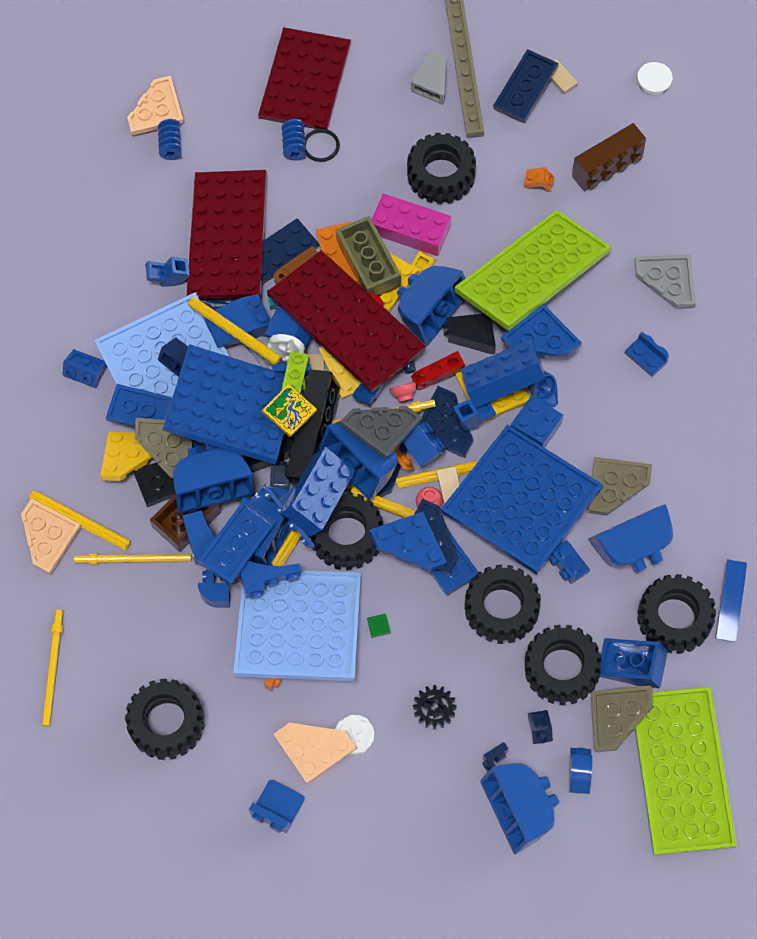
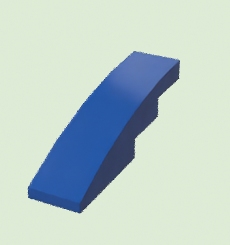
(731, 600)

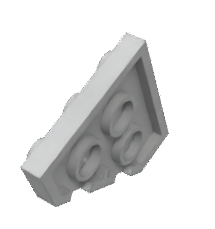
(669, 277)

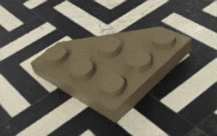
(162, 446)
(620, 483)
(618, 714)

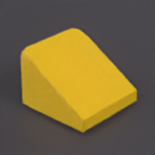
(423, 261)

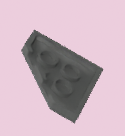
(381, 427)

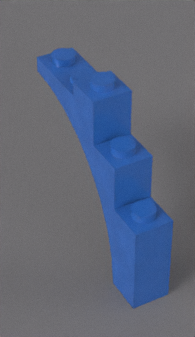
(253, 575)

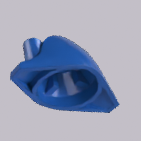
(546, 390)

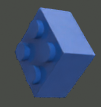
(537, 421)
(424, 444)

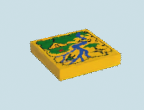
(289, 410)

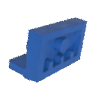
(647, 354)
(83, 368)
(569, 563)

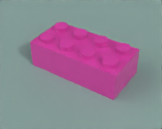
(411, 224)

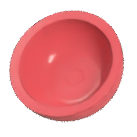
(403, 392)
(430, 494)

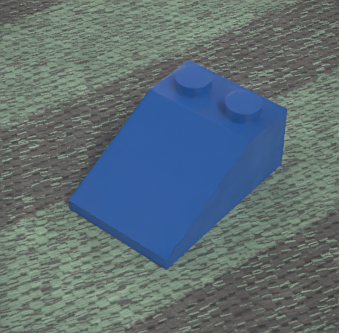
(245, 313)
(633, 661)

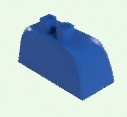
(429, 300)
(371, 469)
(210, 478)
(278, 534)
(636, 539)
(520, 803)

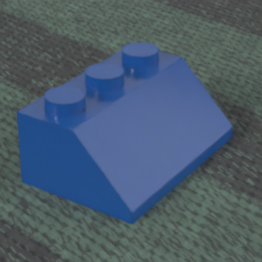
(283, 324)

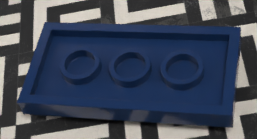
(526, 85)
(284, 247)

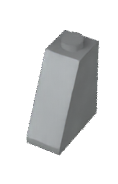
(431, 78)

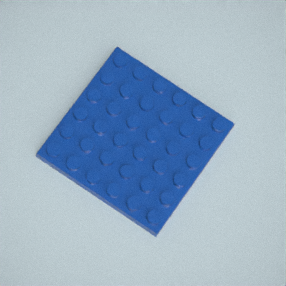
(223, 402)
(521, 499)

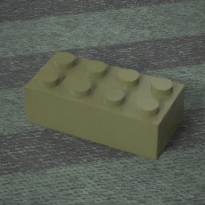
(368, 256)

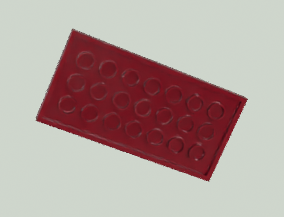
(227, 234)
(346, 321)

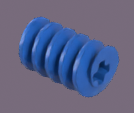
(169, 139)
(293, 139)

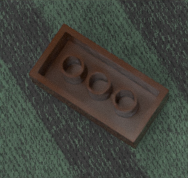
(608, 157)

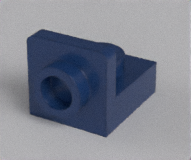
(277, 476)
(540, 727)
(496, 754)

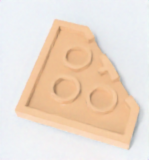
(155, 106)
(47, 534)
(314, 748)

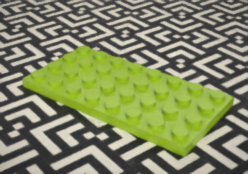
(532, 269)
(684, 774)

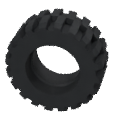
(441, 148)
(355, 553)
(508, 580)
(687, 592)
(569, 640)
(159, 694)

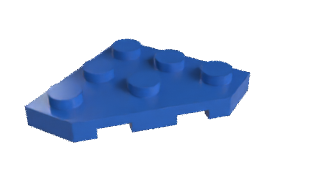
(545, 332)
(409, 541)

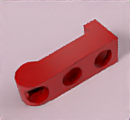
(438, 371)

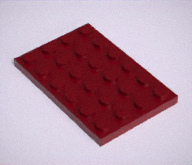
(305, 78)

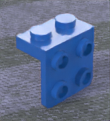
(277, 806)

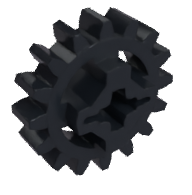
(442, 710)

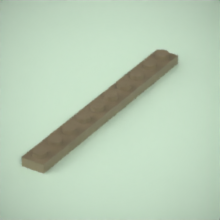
(464, 68)

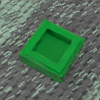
(378, 625)

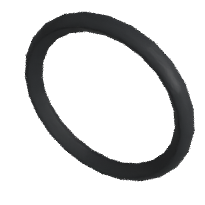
(326, 158)

